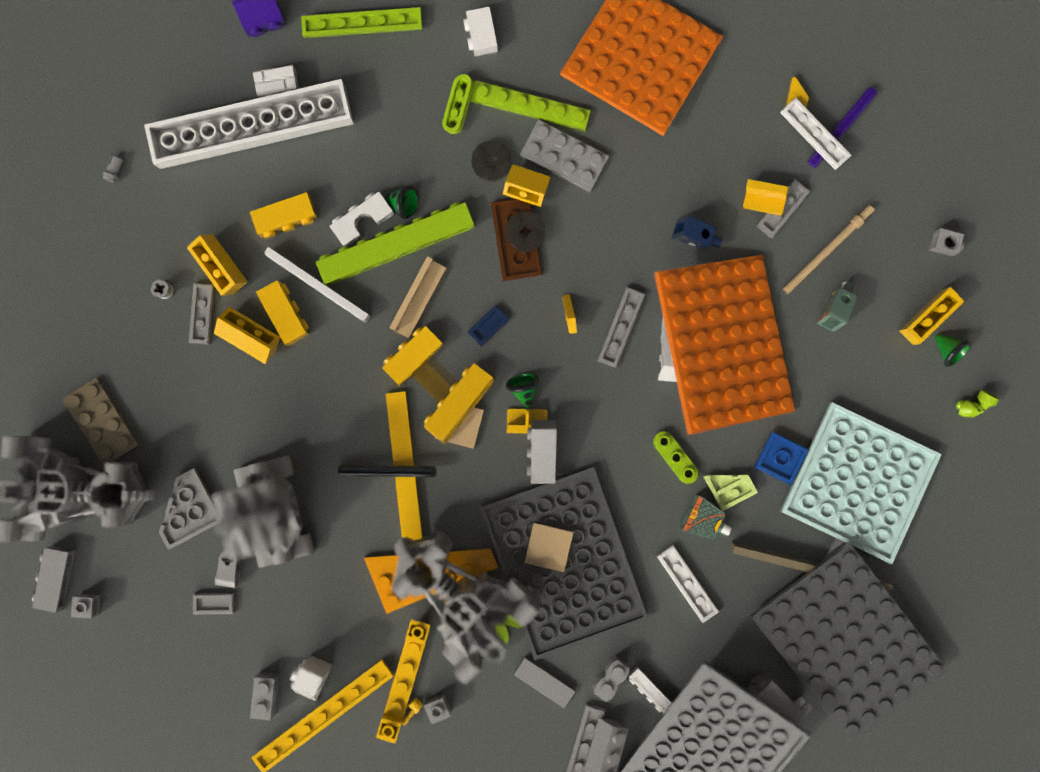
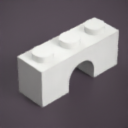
(346, 226)

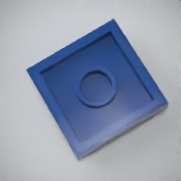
(781, 458)

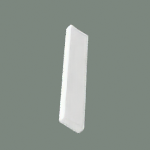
(317, 285)

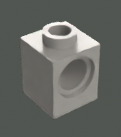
(938, 242)
(86, 605)
(437, 708)

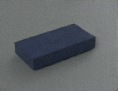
(488, 325)

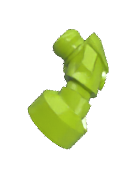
(972, 409)

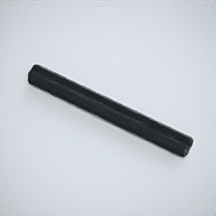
(387, 471)

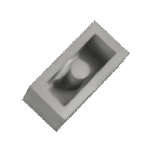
(264, 696)

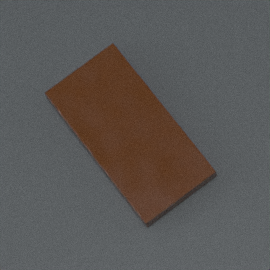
(513, 263)

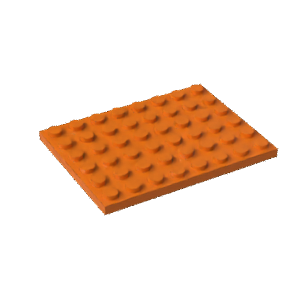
(724, 343)

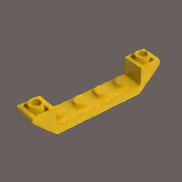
(403, 681)

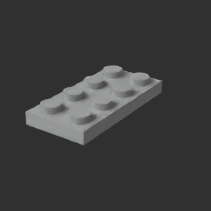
(564, 155)

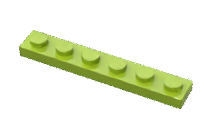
(361, 22)
(530, 105)

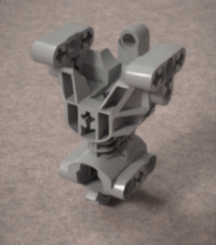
(59, 486)
(262, 515)
(470, 602)

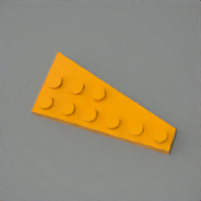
(384, 569)

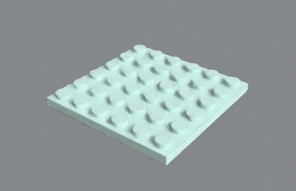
(860, 483)

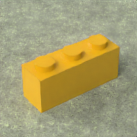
(284, 215)
(217, 264)
(283, 312)
(931, 316)
(246, 335)
(412, 355)

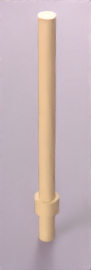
(856, 222)

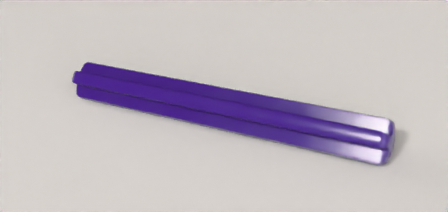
(847, 121)

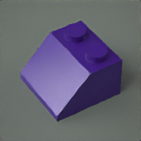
(259, 16)

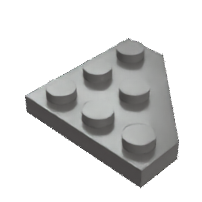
(188, 510)

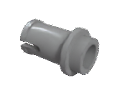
(112, 169)

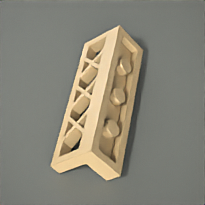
(418, 297)

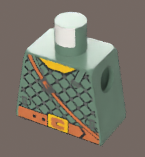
(838, 308)
(705, 519)

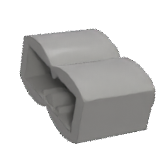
(608, 681)

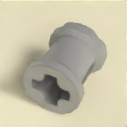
(156, 289)

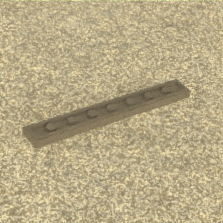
(784, 560)

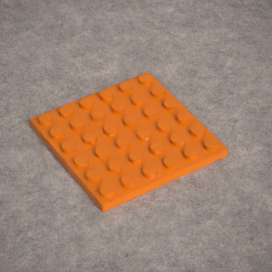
(642, 59)

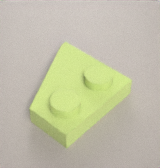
(730, 489)

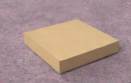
(468, 430)
(548, 547)

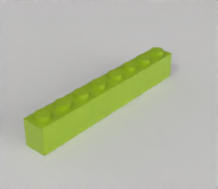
(395, 244)

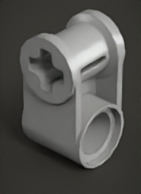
(228, 572)

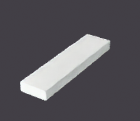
(815, 133)
(687, 583)

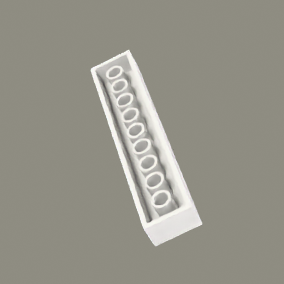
(249, 124)

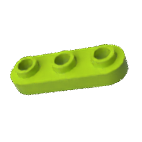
(457, 96)
(667, 452)

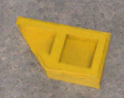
(797, 91)
(569, 314)

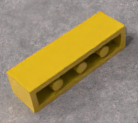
(459, 403)

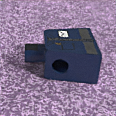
(696, 233)

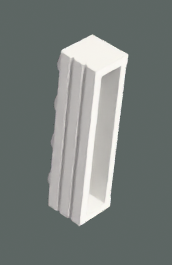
(647, 687)

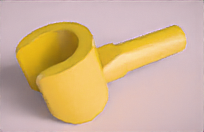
(415, 706)

